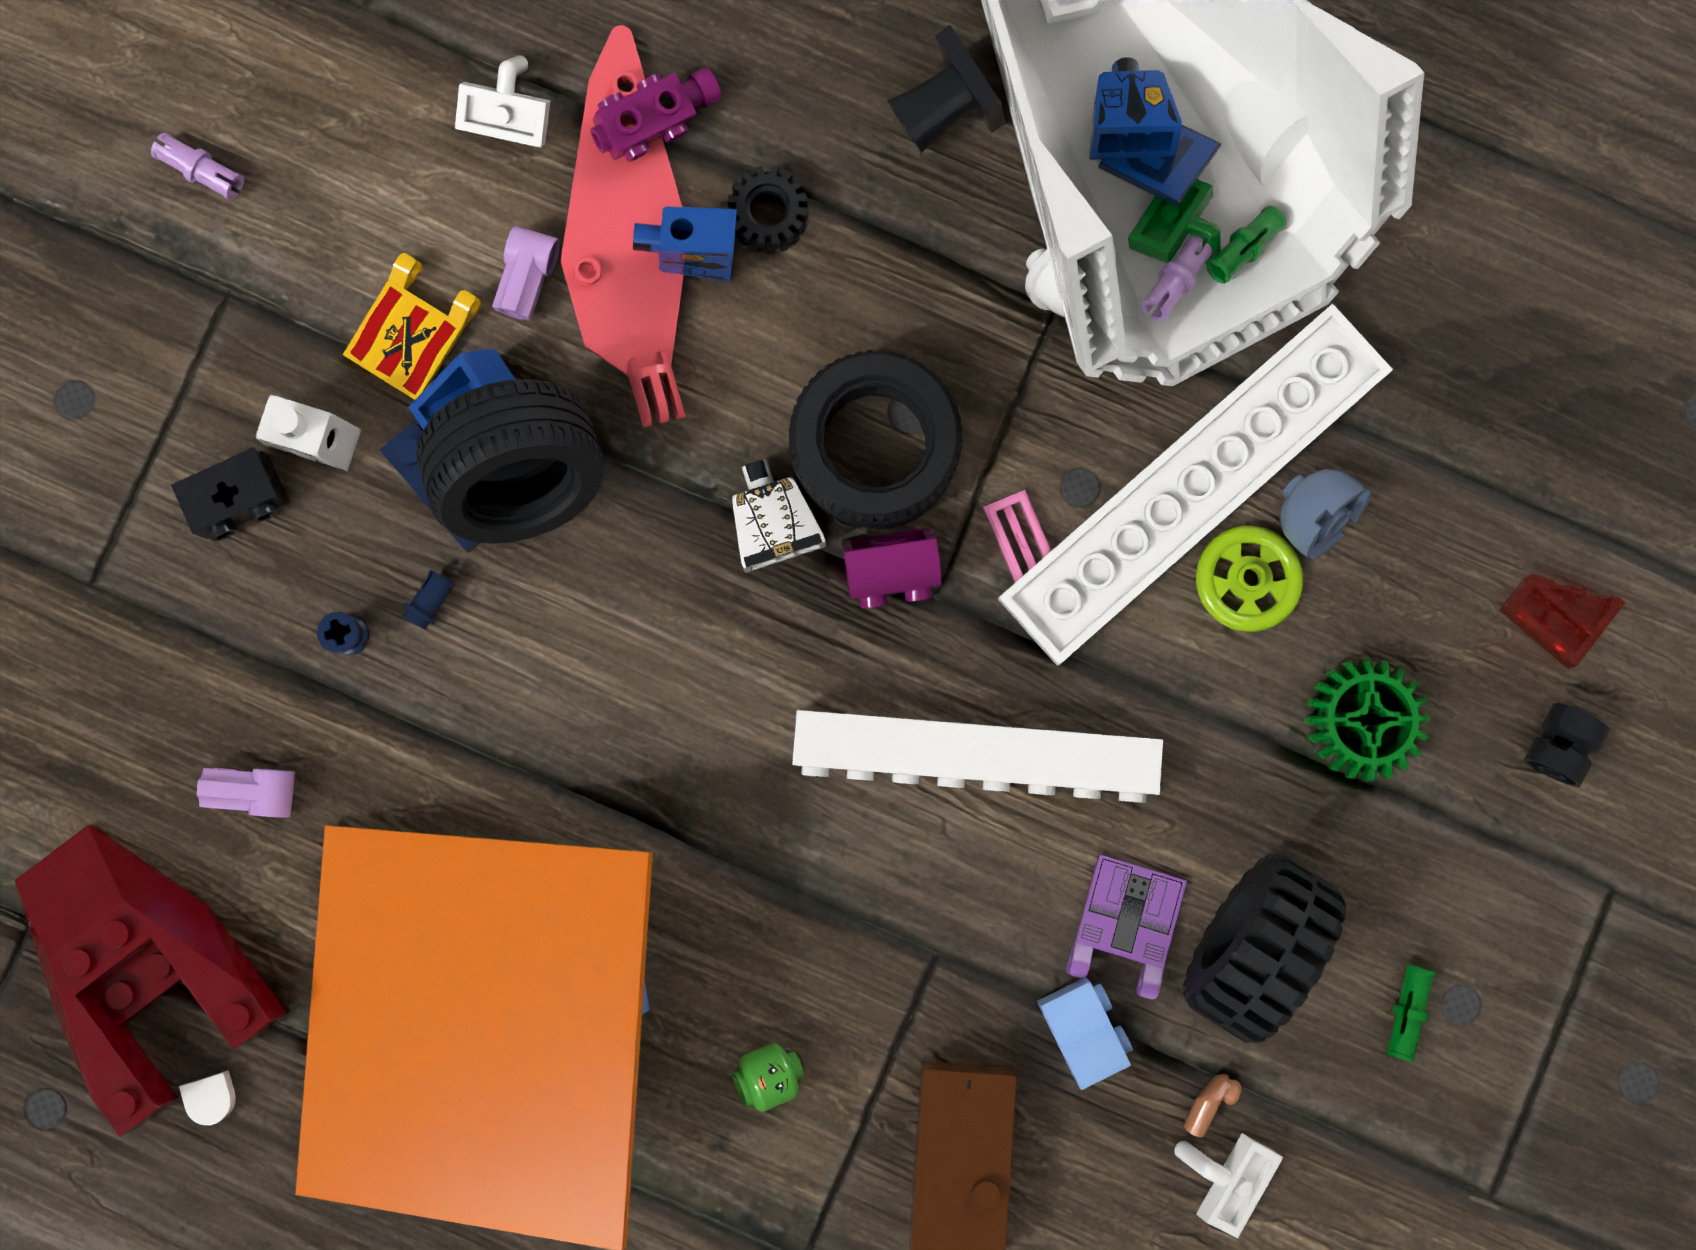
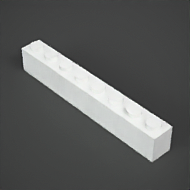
(977, 753)

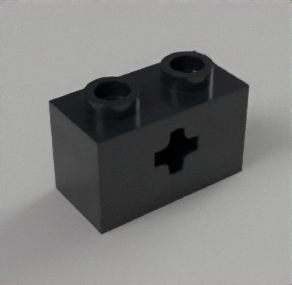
(206, 493)

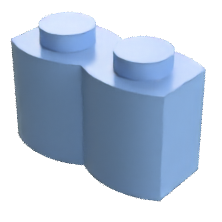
(1085, 1033)

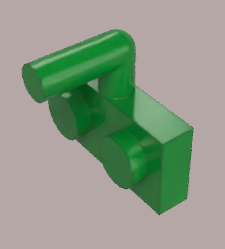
(1166, 226)

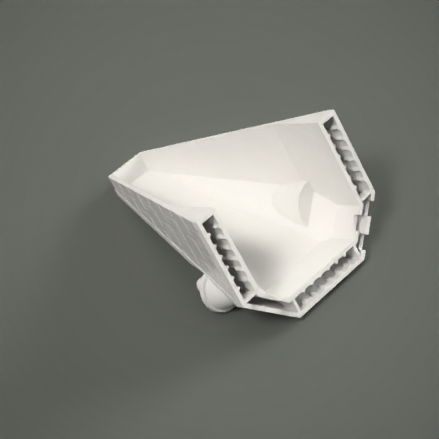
(1303, 123)

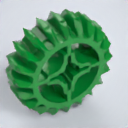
(1367, 736)

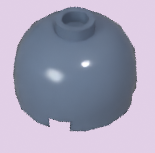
(1320, 508)

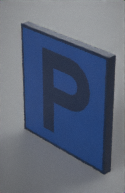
(1167, 176)

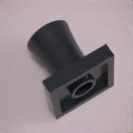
(947, 96)

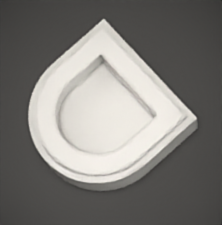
(209, 1098)

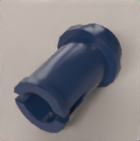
(428, 600)

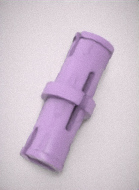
(197, 166)
(1176, 278)

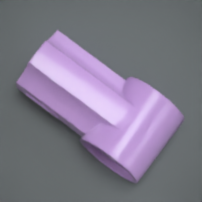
(528, 261)
(258, 792)

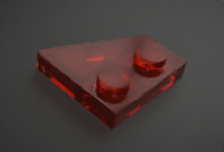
(1560, 616)

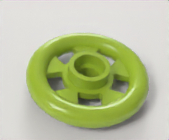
(1248, 616)

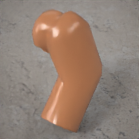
(1207, 1102)

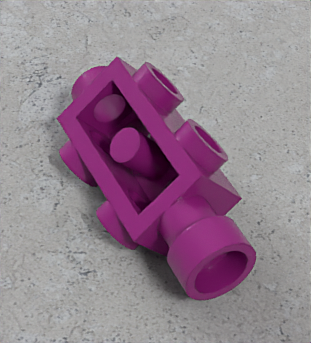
(649, 116)

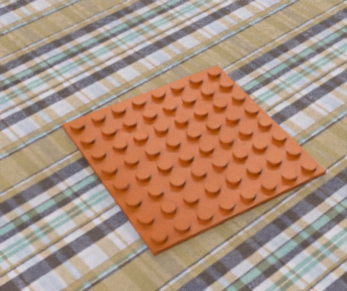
(476, 1031)

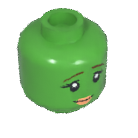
(767, 1077)

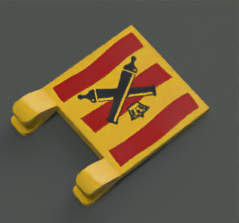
(405, 336)

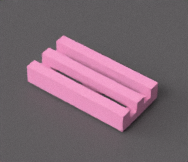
(1006, 504)

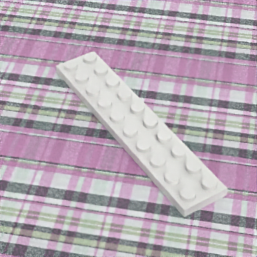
(1194, 484)

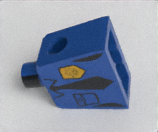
(1134, 114)
(691, 241)

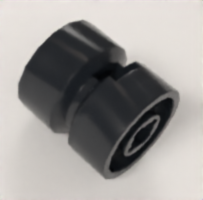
(1574, 730)

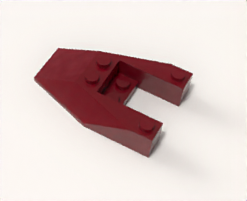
(115, 943)

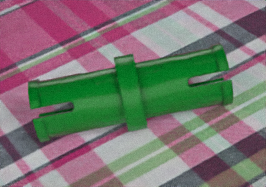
(1246, 244)
(1410, 1013)

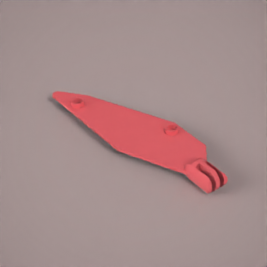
(618, 293)

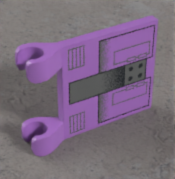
(1130, 916)

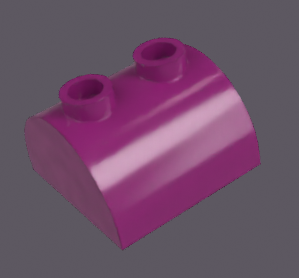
(892, 565)

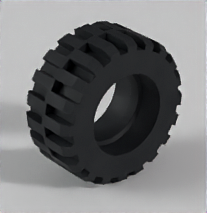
(1265, 949)

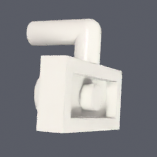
(501, 111)
(1235, 1185)

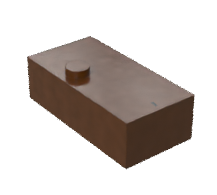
(962, 1157)

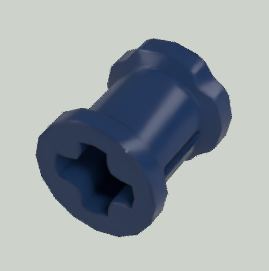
(331, 626)

